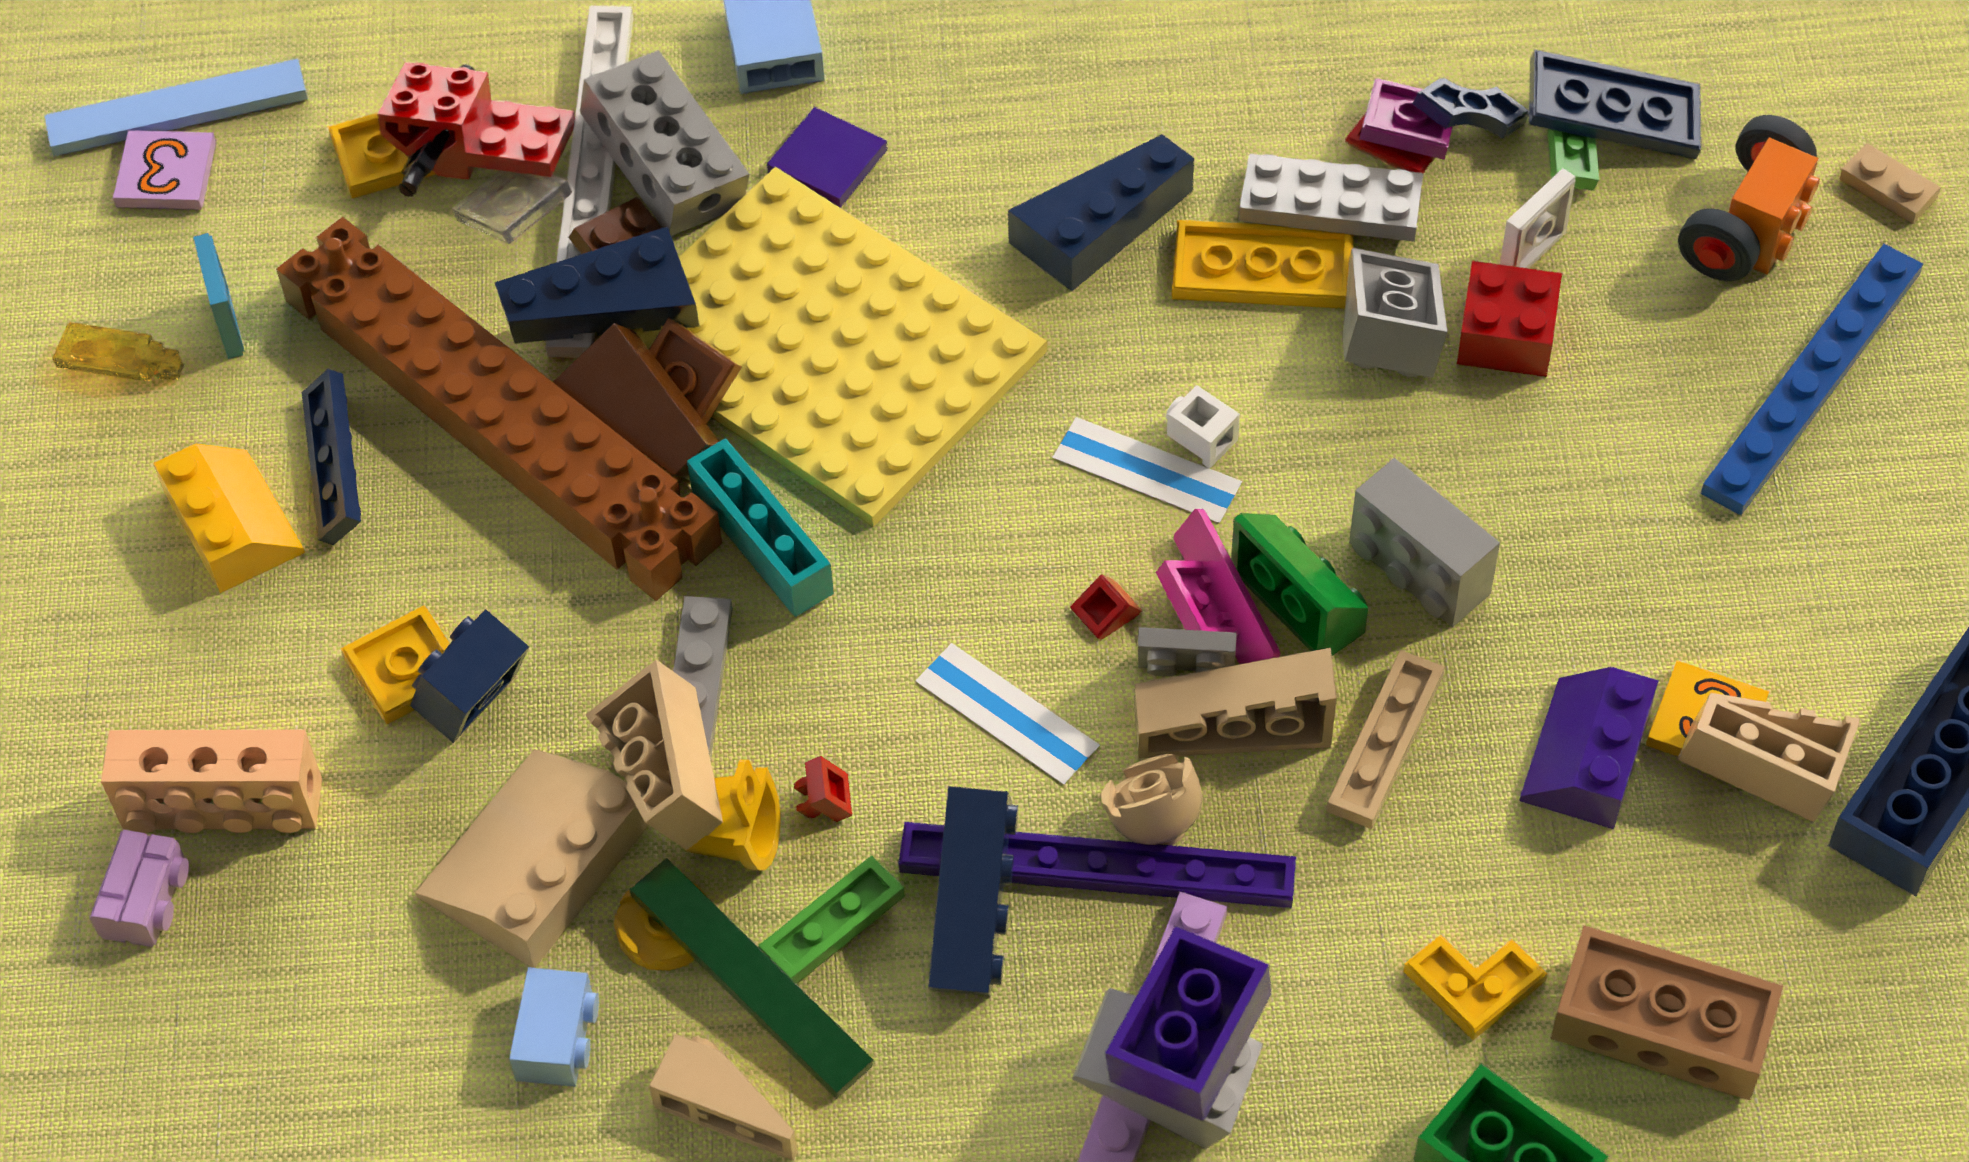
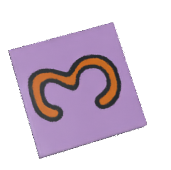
(164, 170)

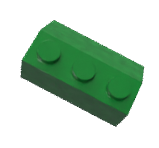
(1296, 583)

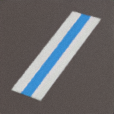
(1147, 469)
(1007, 713)

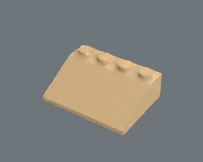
(536, 854)

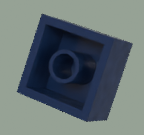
(468, 674)

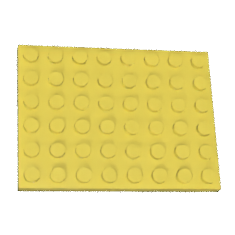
(845, 345)

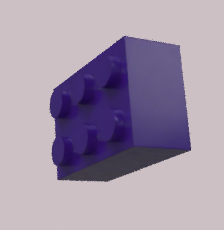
(1189, 1023)

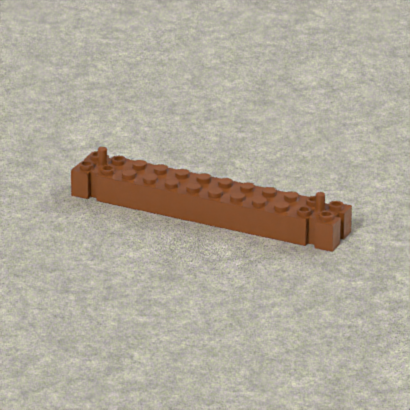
(501, 408)

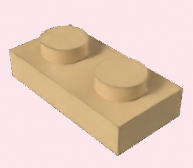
(1889, 183)

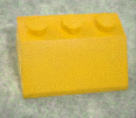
(227, 512)

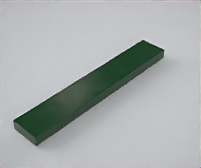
(752, 978)

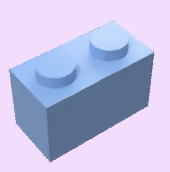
(553, 1026)

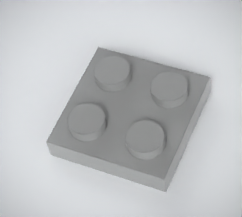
(1176, 649)

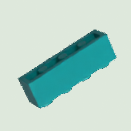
(761, 527)

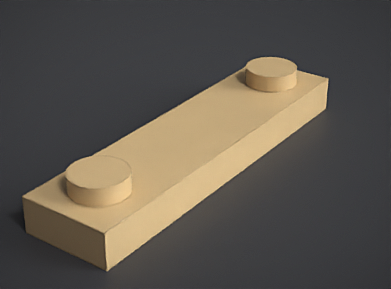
(1385, 739)

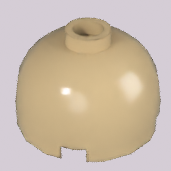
(1155, 800)

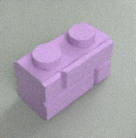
(139, 888)

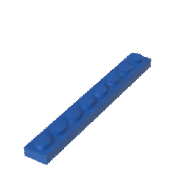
(1811, 380)

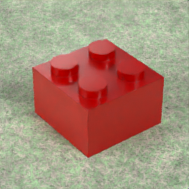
(1509, 318)

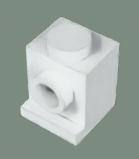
(1203, 425)

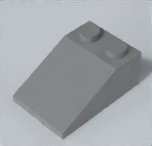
(1393, 314)
(1093, 1073)

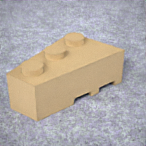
(1770, 751)

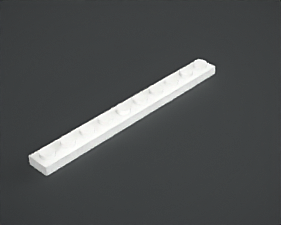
(590, 164)

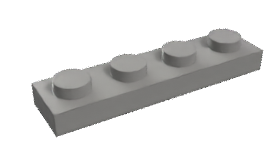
(703, 654)

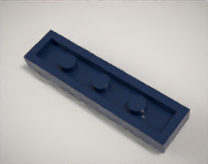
(331, 457)

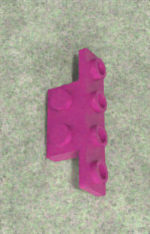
(1211, 592)

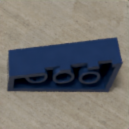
(1101, 211)
(622, 284)
(971, 891)

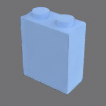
(773, 43)

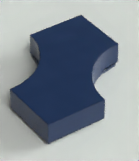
(1458, 105)

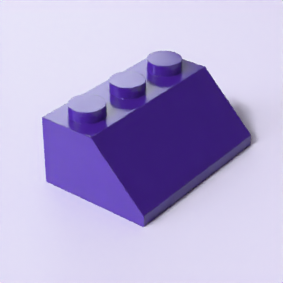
(1590, 744)

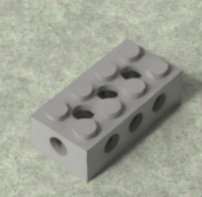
(663, 142)

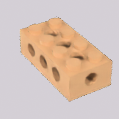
(207, 765)

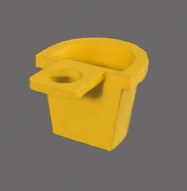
(749, 818)

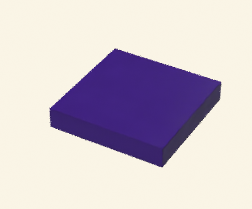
(829, 155)

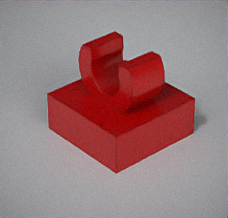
(826, 790)

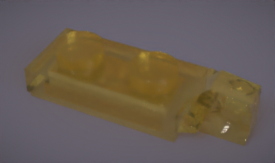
(116, 353)

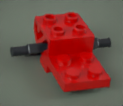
(452, 125)

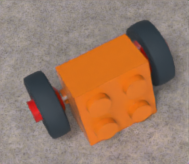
(1764, 207)

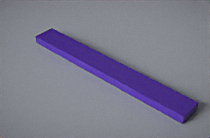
(1123, 866)

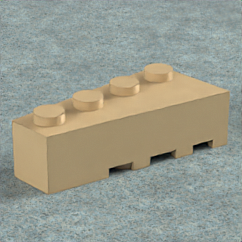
(1239, 708)
(662, 752)

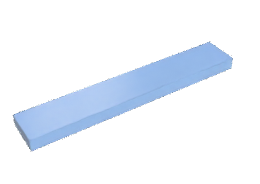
(176, 106)

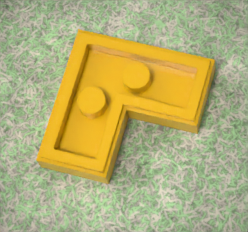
(1470, 994)

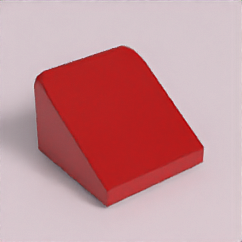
(1105, 607)

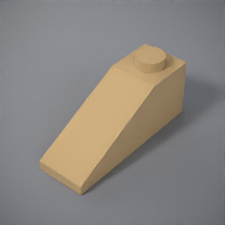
(709, 1090)

